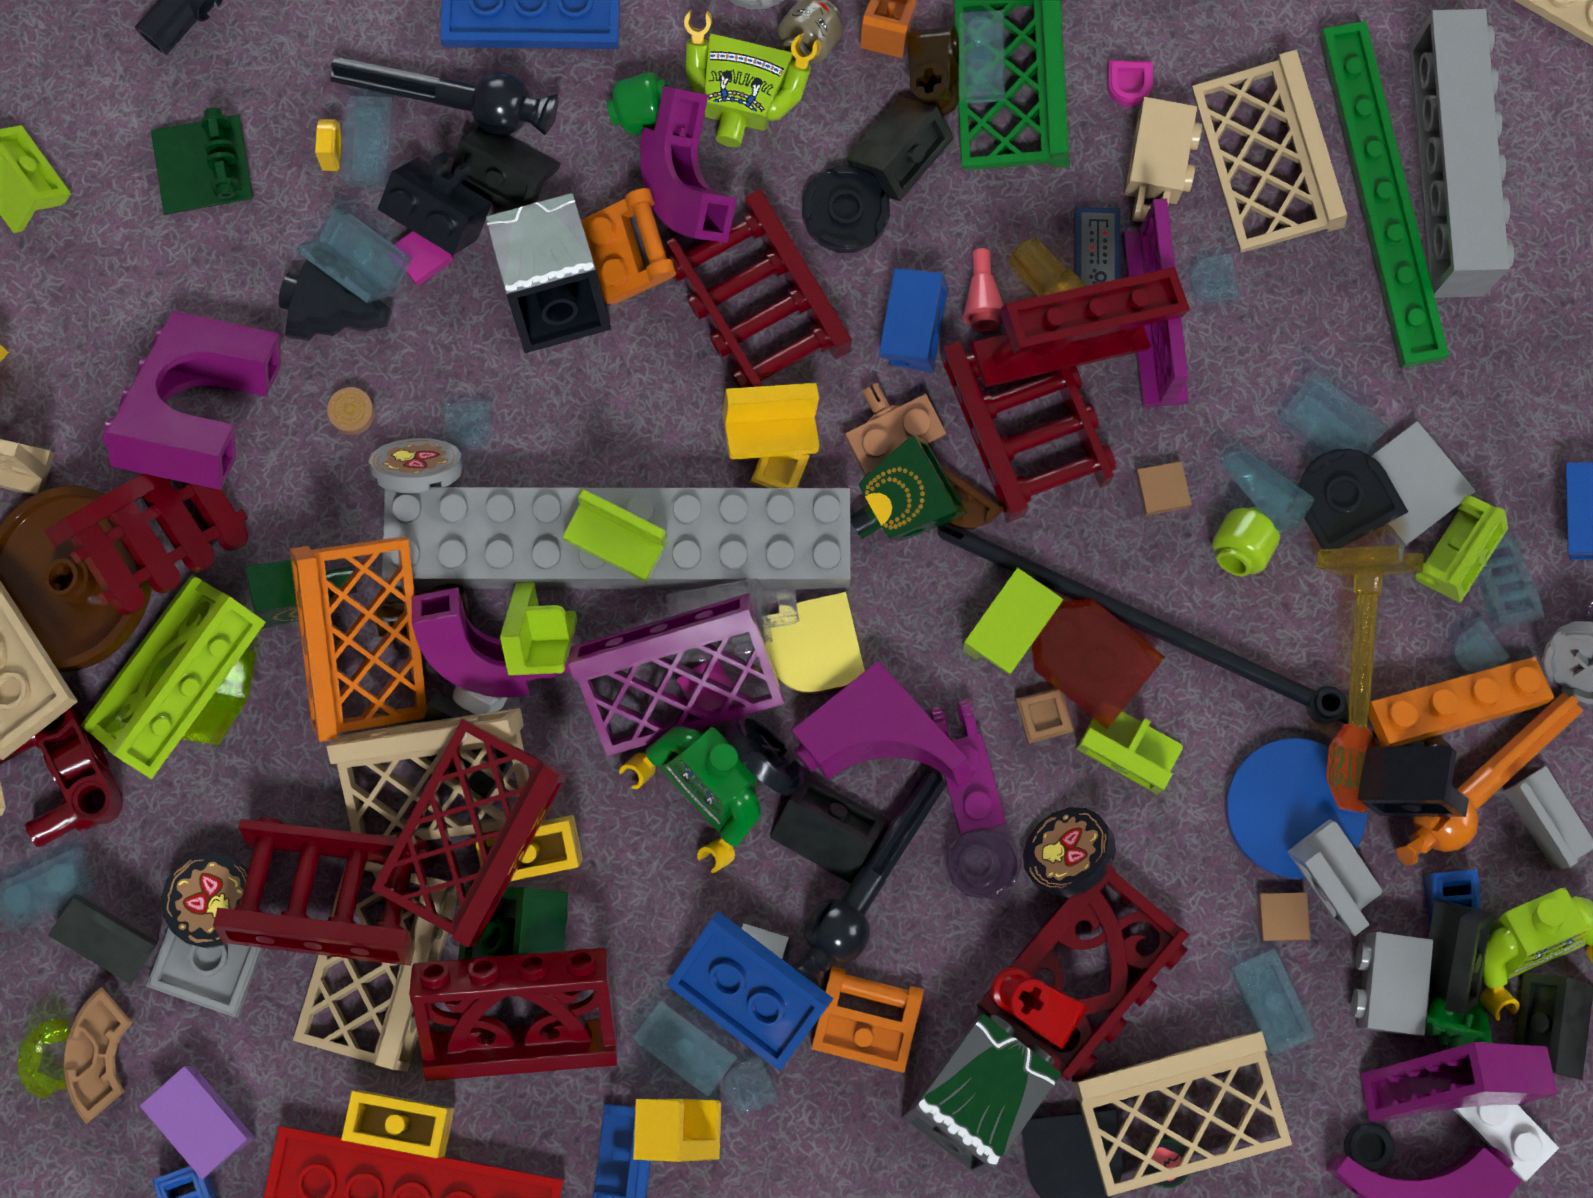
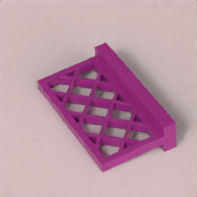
(1164, 365)
(669, 637)

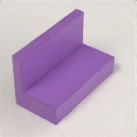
(197, 1121)

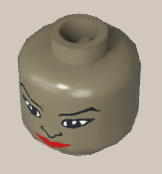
(817, 21)

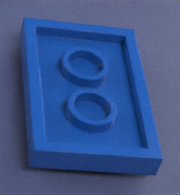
(749, 991)

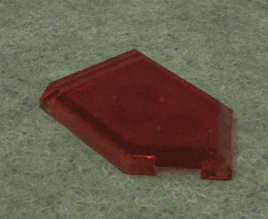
(1093, 658)

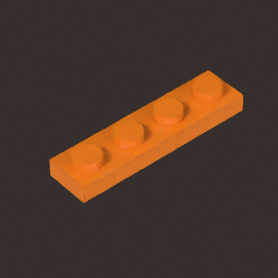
(1459, 703)

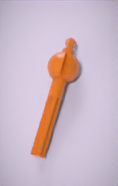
(1453, 833)

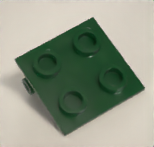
(202, 163)

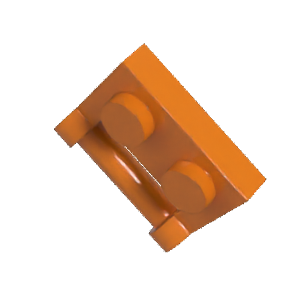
(617, 252)
(864, 1035)

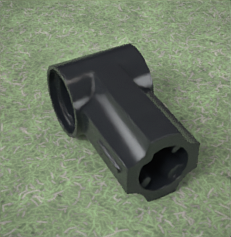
(171, 20)

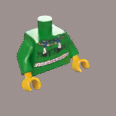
(710, 778)

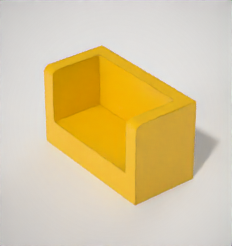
(677, 1130)

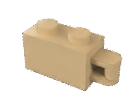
(1161, 153)

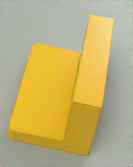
(771, 420)

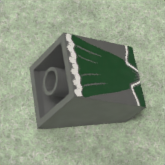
(983, 1094)

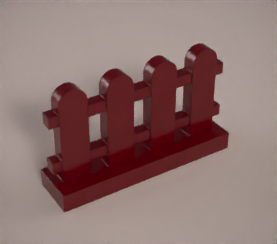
(137, 536)

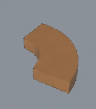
(91, 1055)

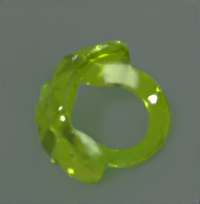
(30, 1058)

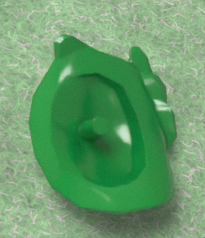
(1455, 1028)

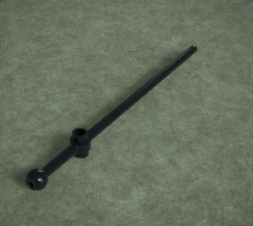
(1171, 634)

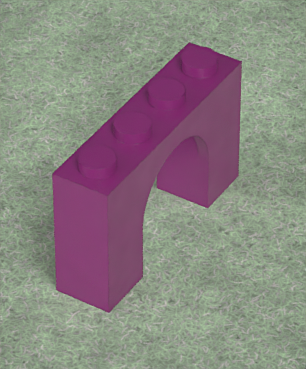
(188, 354)

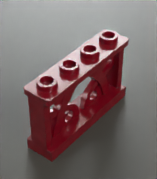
(1061, 928)
(487, 1046)

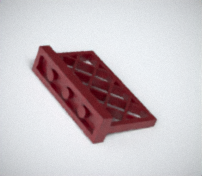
(506, 852)

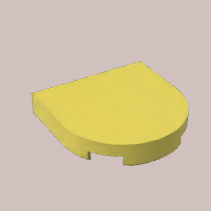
(819, 649)

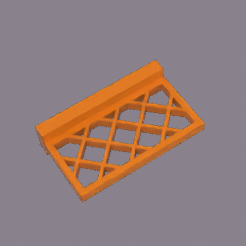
(318, 642)

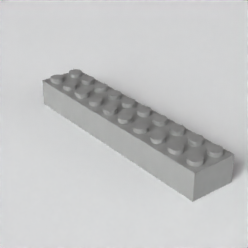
(712, 533)

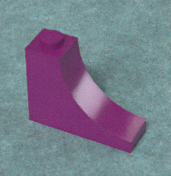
(875, 721)
(1459, 1079)
(1473, 1175)

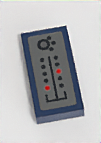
(1097, 244)

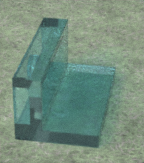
(357, 257)
(1330, 418)

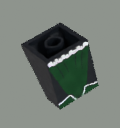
(548, 273)

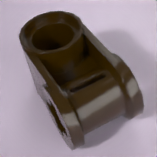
(935, 67)

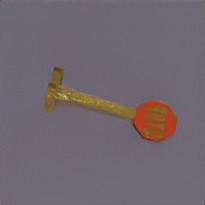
(1349, 747)

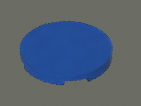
(1280, 800)

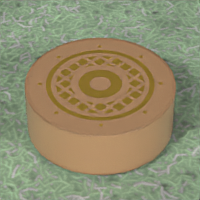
(350, 411)

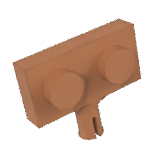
(891, 427)

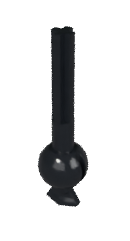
(497, 102)
(837, 927)

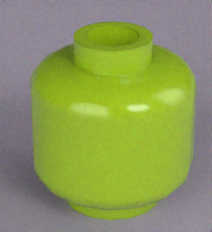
(1245, 541)

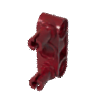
(79, 771)

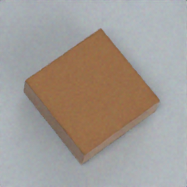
(1163, 488)
(1044, 716)
(1283, 916)

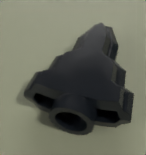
(325, 306)

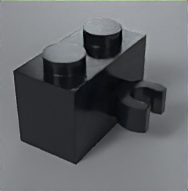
(435, 203)

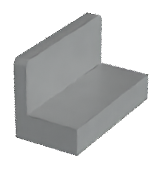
(1550, 819)
(1336, 875)

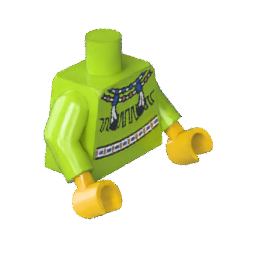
(744, 80)
(1532, 937)

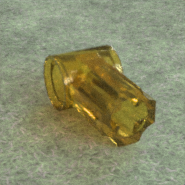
(1041, 269)

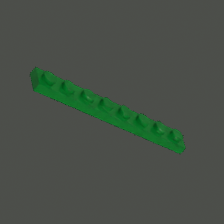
(1384, 195)

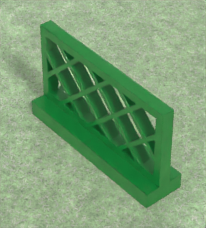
(1050, 88)

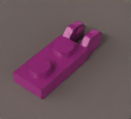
(977, 799)

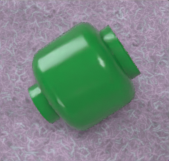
(636, 102)

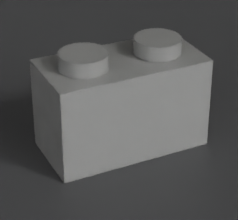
(1393, 983)

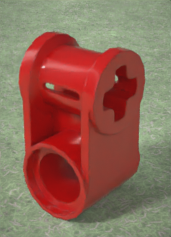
(1039, 1005)

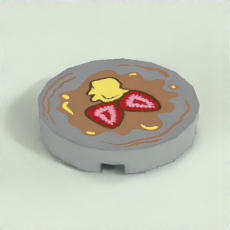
(415, 464)

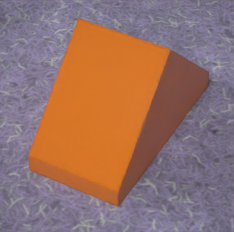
(887, 26)

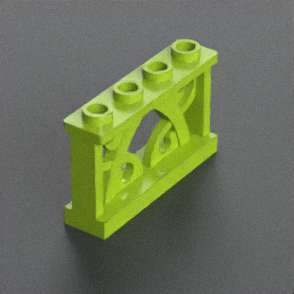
(172, 675)

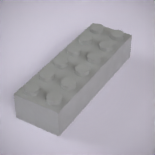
(1460, 153)

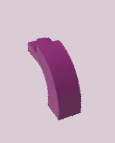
(673, 170)
(461, 650)

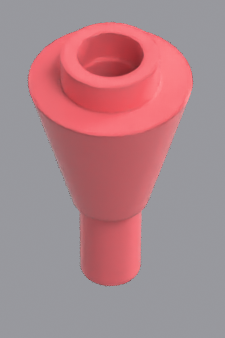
(983, 298)

